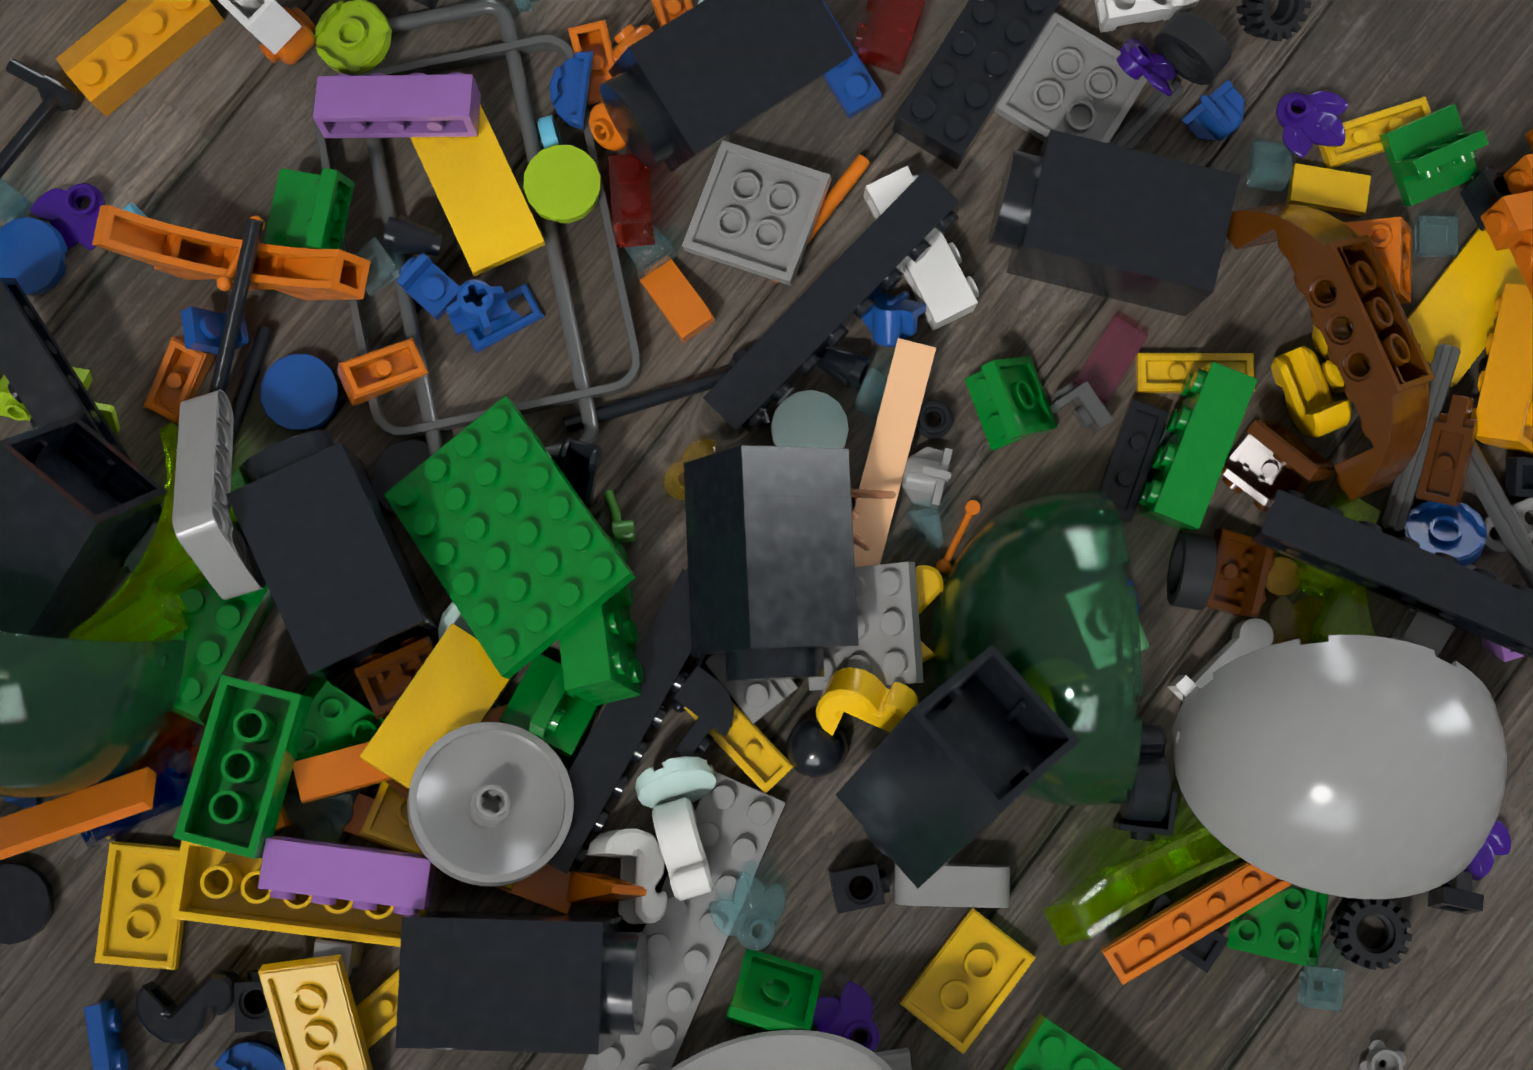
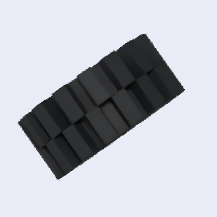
(1279, 25)
(1392, 942)

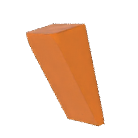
(594, 38)
(677, 301)
(381, 371)
(177, 378)
(600, 889)

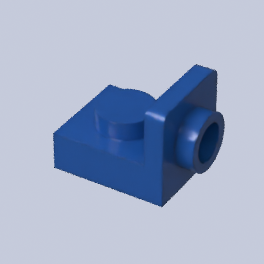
(428, 285)
(204, 329)

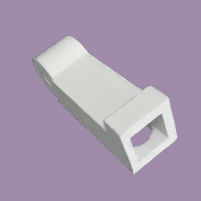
(1246, 637)

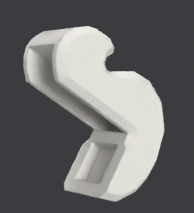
(682, 849)
(641, 865)

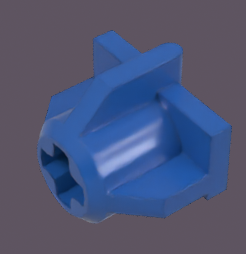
(1217, 114)
(477, 307)
(893, 318)

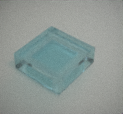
(1436, 236)

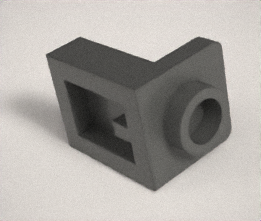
(1088, 408)

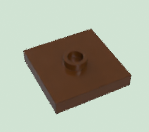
(1291, 450)

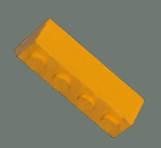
(135, 47)
(1507, 383)

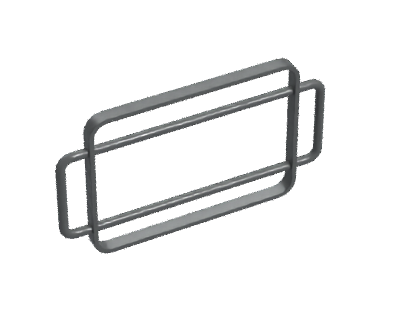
(511, 50)

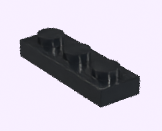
(1132, 456)

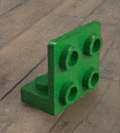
(309, 209)
(334, 720)
(1283, 926)

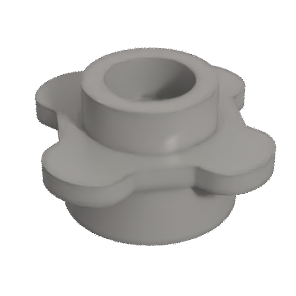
(1378, 1051)

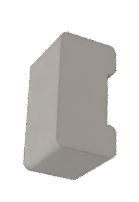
(350, 950)

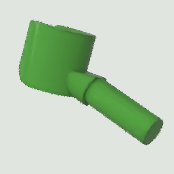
(622, 529)

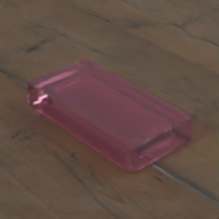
(1111, 358)

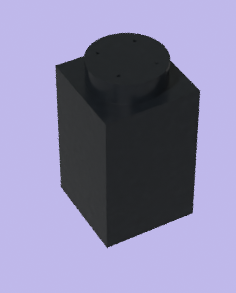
(716, 73)
(1114, 222)
(65, 524)
(328, 553)
(770, 559)
(955, 765)
(519, 982)

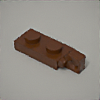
(1449, 454)

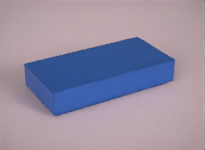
(506, 325)

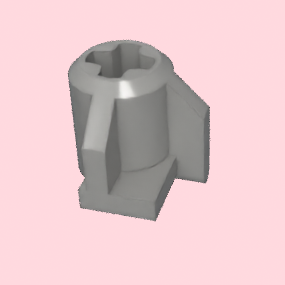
(926, 476)

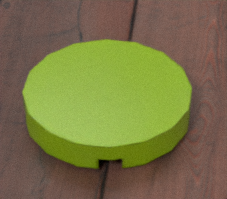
(353, 36)
(562, 183)

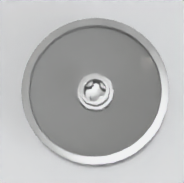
(490, 804)

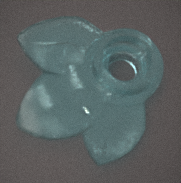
(320, 818)
(749, 906)

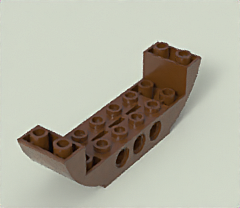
(1362, 328)

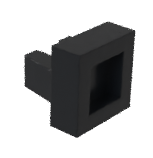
(1457, 896)

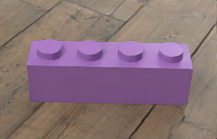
(397, 105)
(347, 873)

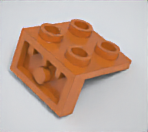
(1394, 248)

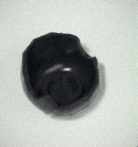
(814, 750)

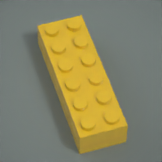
(224, 891)

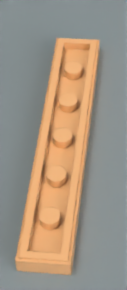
(891, 445)

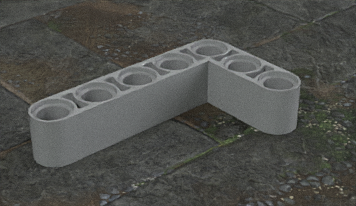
(200, 498)

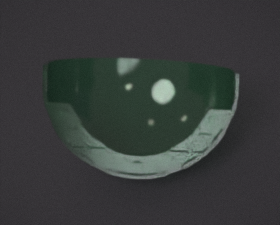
(1057, 605)
(79, 709)

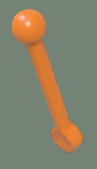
(224, 282)
(971, 509)

